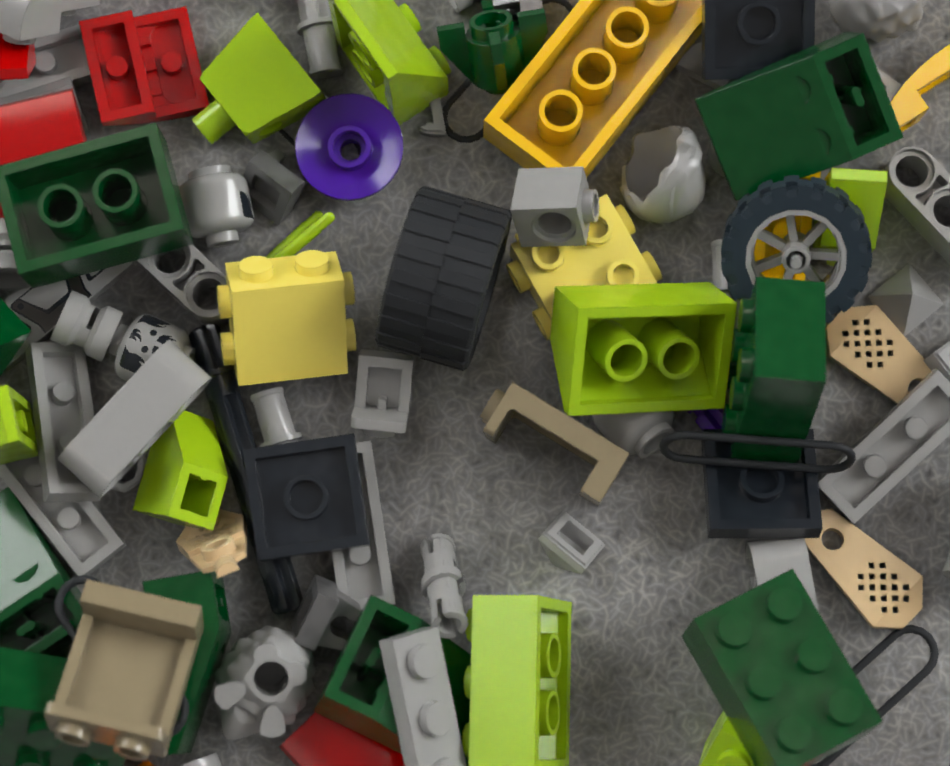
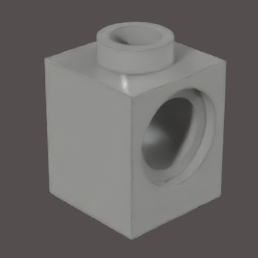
(553, 206)

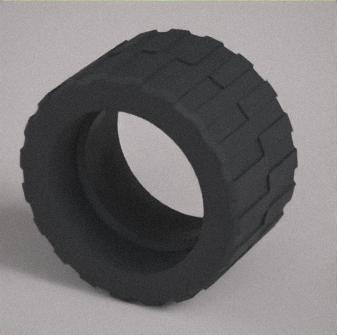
(442, 277)

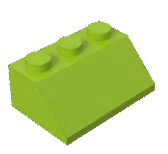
(642, 347)
(518, 681)

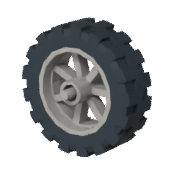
(786, 200)

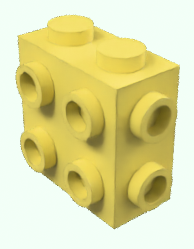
(605, 260)
(286, 317)

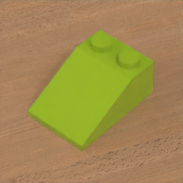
(390, 54)

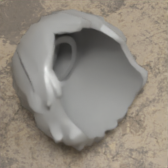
(664, 175)

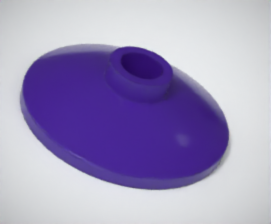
(345, 121)

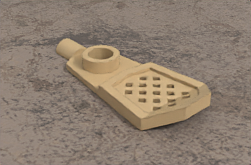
(895, 370)
(216, 549)
(853, 559)

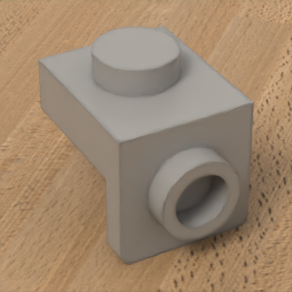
(382, 393)

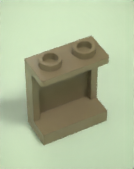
(562, 430)
(126, 671)

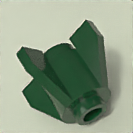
(494, 46)

